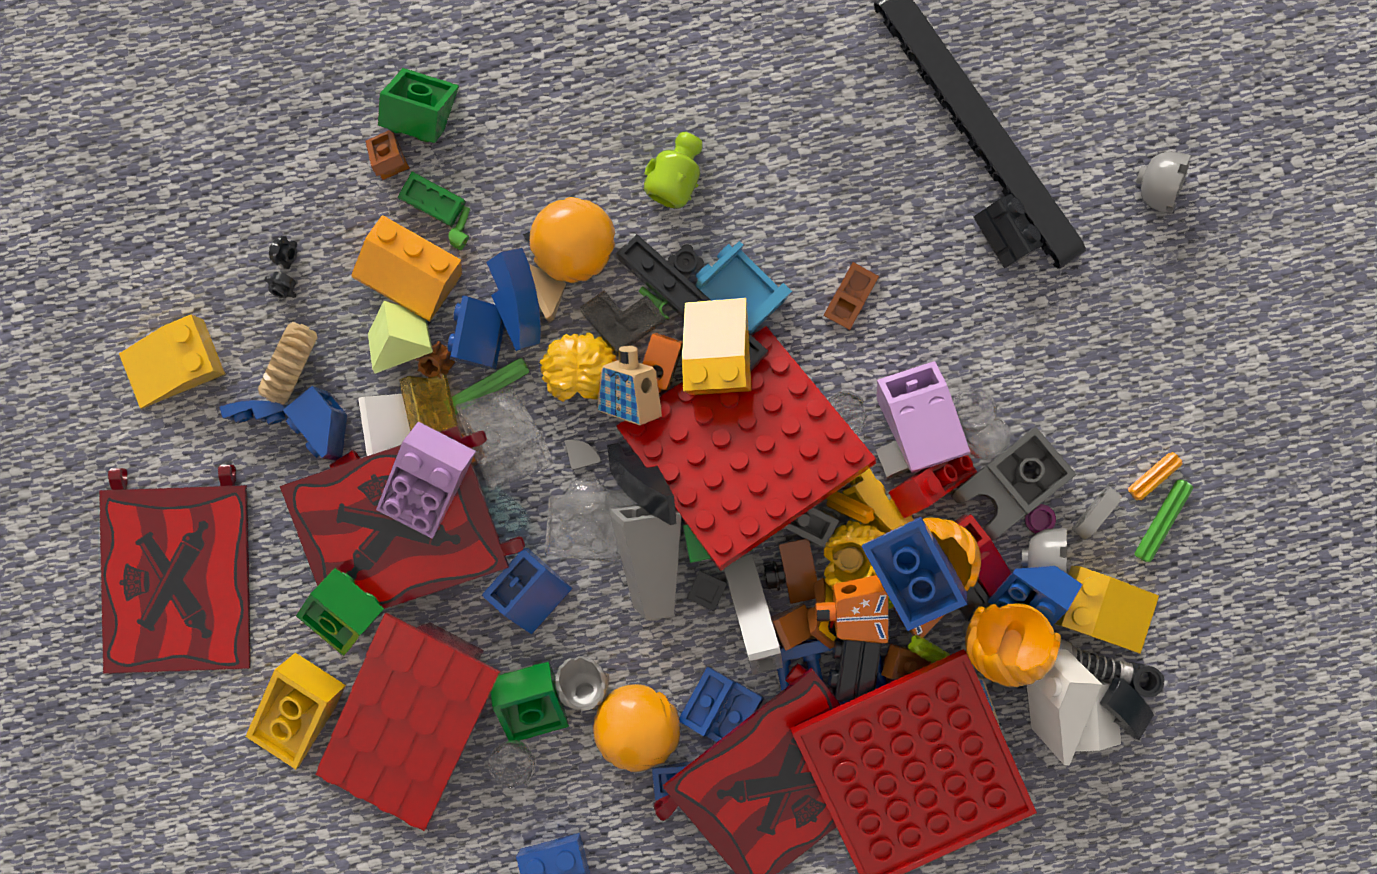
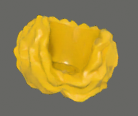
(575, 366)
(846, 553)

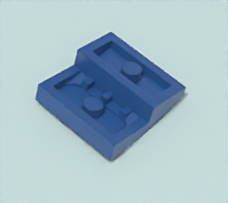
(709, 702)

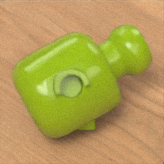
(674, 173)

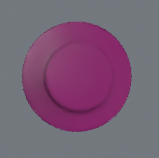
(1040, 518)

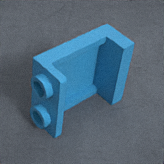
(739, 277)

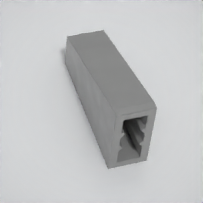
(649, 559)
(753, 616)

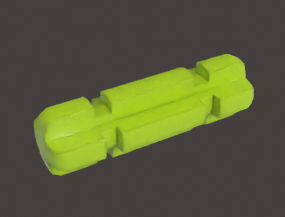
(926, 649)

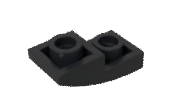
(1128, 707)

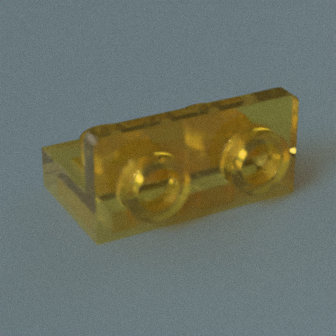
(428, 402)

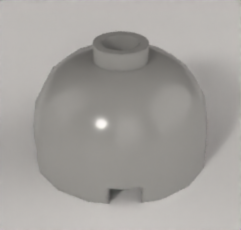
(1163, 180)
(1047, 549)

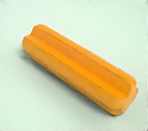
(1155, 476)
(851, 507)

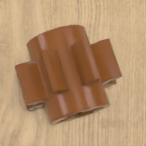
(435, 362)

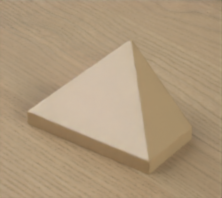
(548, 292)

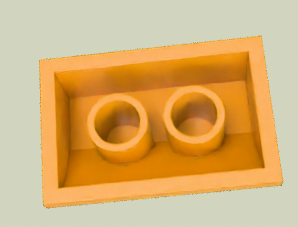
(406, 268)

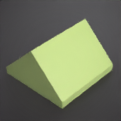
(397, 337)

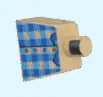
(629, 389)

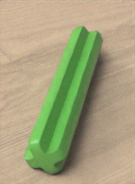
(493, 382)
(1163, 521)

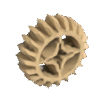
(287, 363)

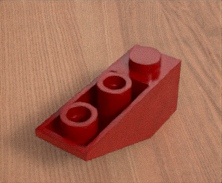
(931, 485)
(993, 567)

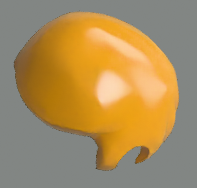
(572, 239)
(959, 548)
(1011, 644)
(636, 728)

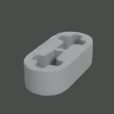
(1097, 513)

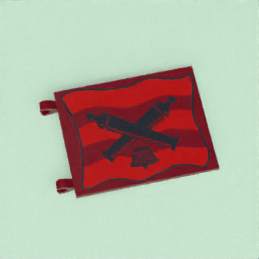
(383, 556)
(174, 576)
(754, 787)

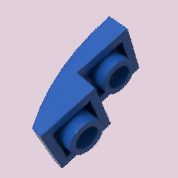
(262, 410)

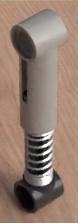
(1112, 669)

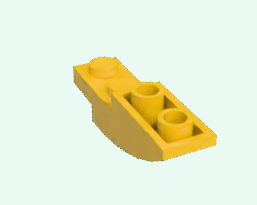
(872, 493)

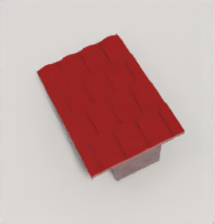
(408, 719)

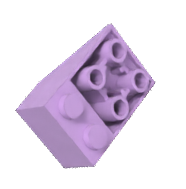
(922, 416)
(424, 479)

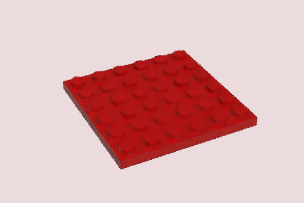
(749, 457)
(914, 768)

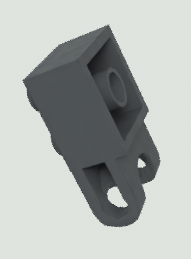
(1008, 487)

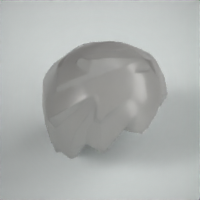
(581, 683)

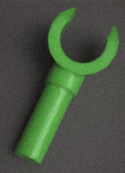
(456, 236)
(657, 302)

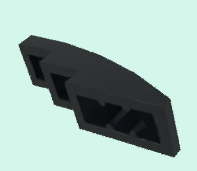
(642, 484)

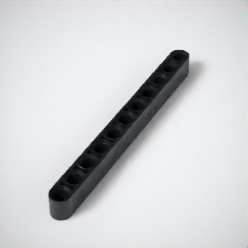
(981, 127)

